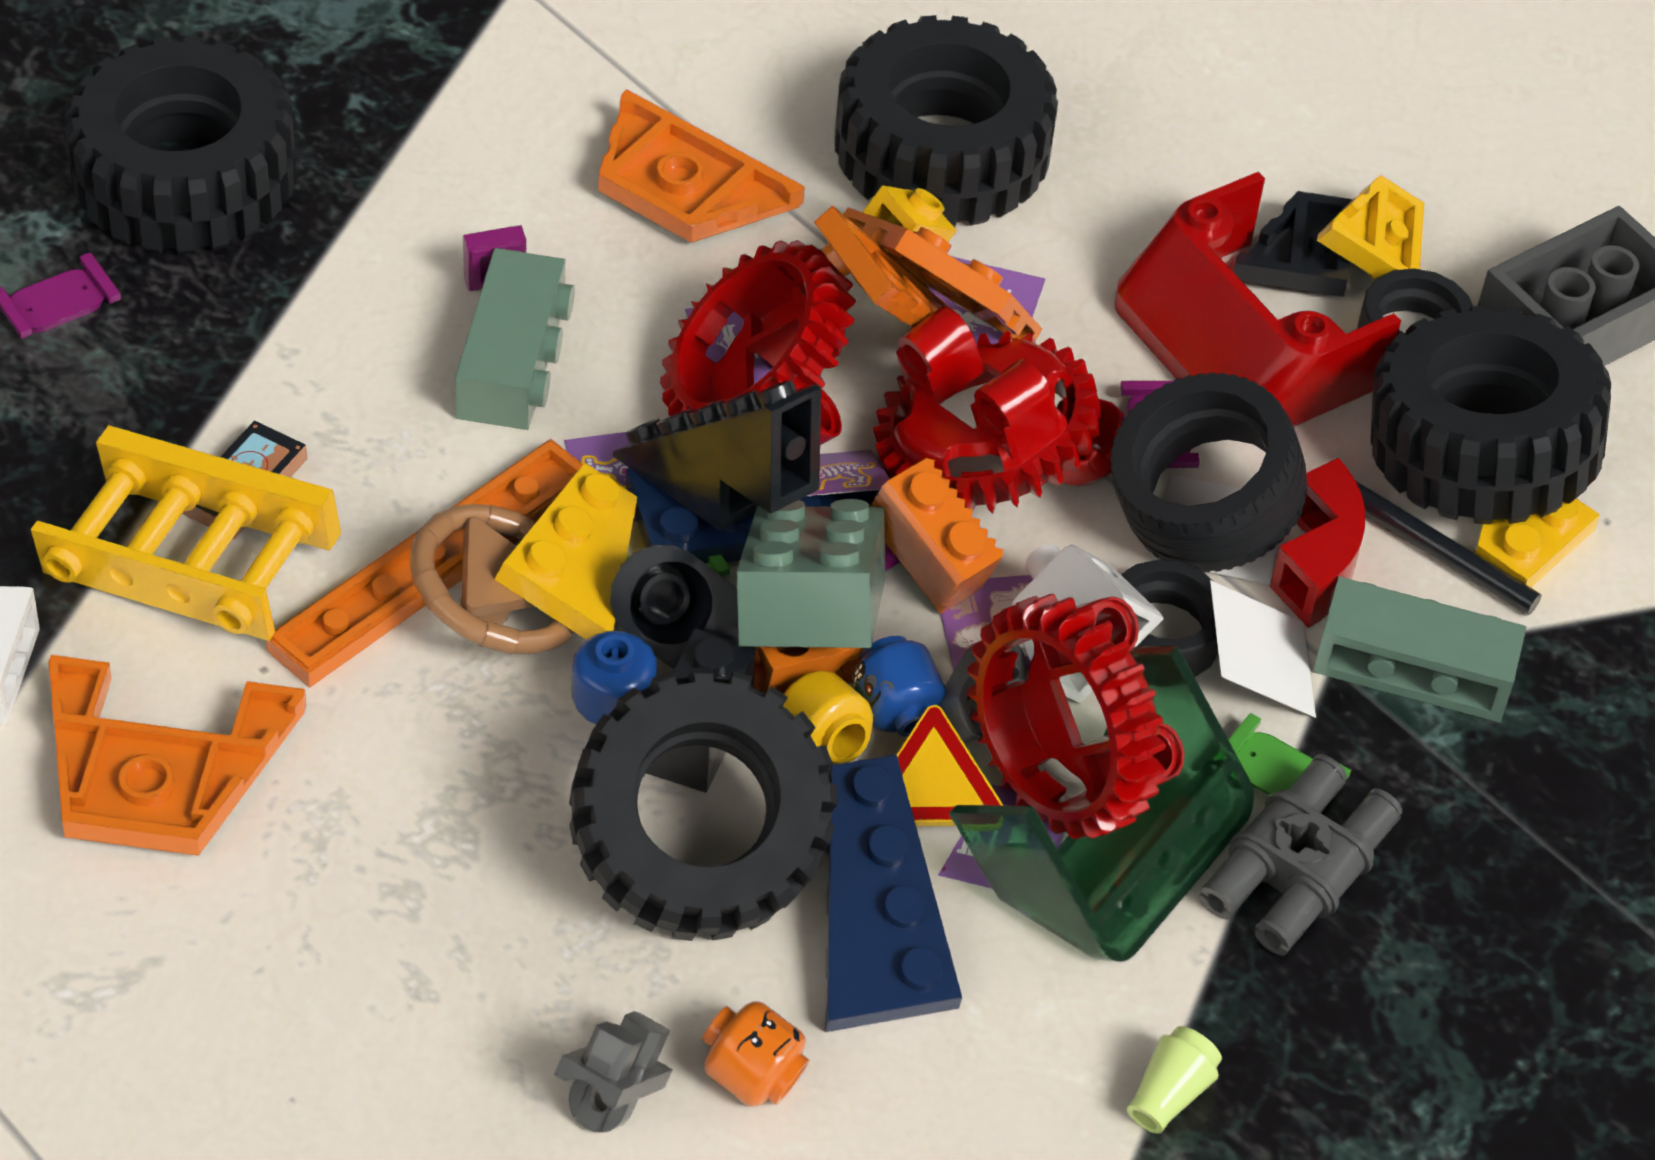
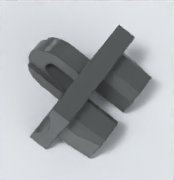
(619, 1066)

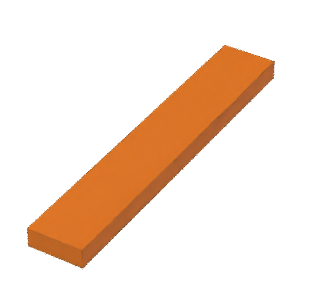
(385, 591)

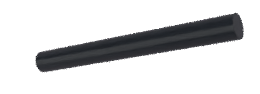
(1449, 552)

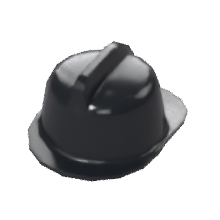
(667, 594)

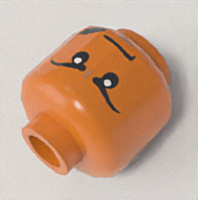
(754, 1053)

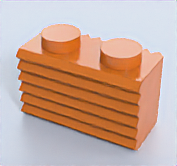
(936, 535)

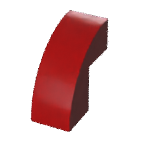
(1334, 531)

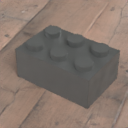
(1586, 279)

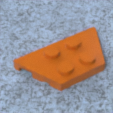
(686, 175)
(967, 285)

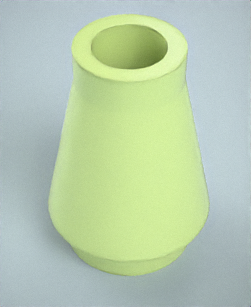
(1175, 1076)

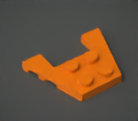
(156, 781)

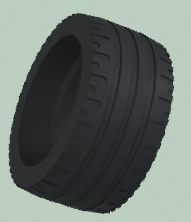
(1196, 413)

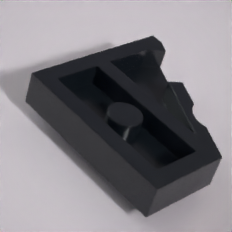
(1289, 248)

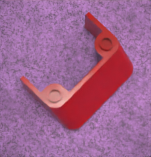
(1209, 321)

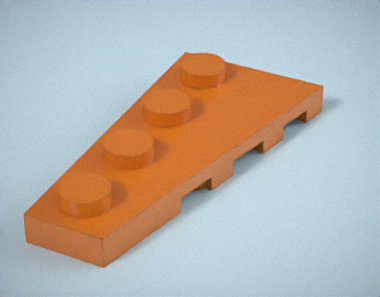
(876, 271)

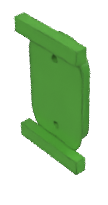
(1266, 759)

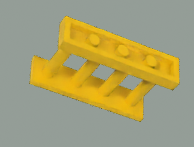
(180, 480)

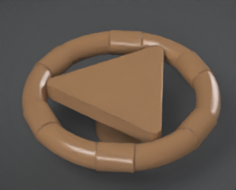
(483, 600)

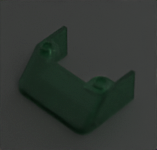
(1121, 886)

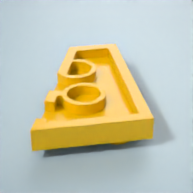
(575, 553)

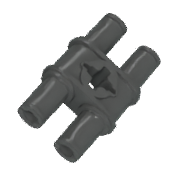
(1301, 854)

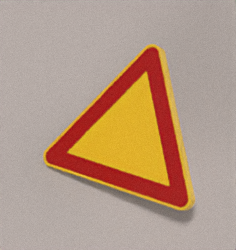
(940, 771)

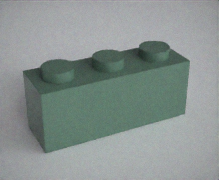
(513, 339)
(1420, 649)

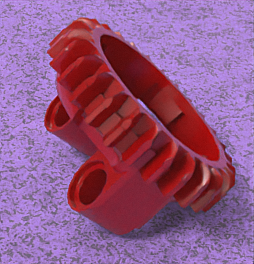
(783, 322)
(1011, 411)
(1034, 723)

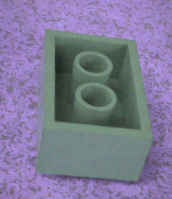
(812, 576)

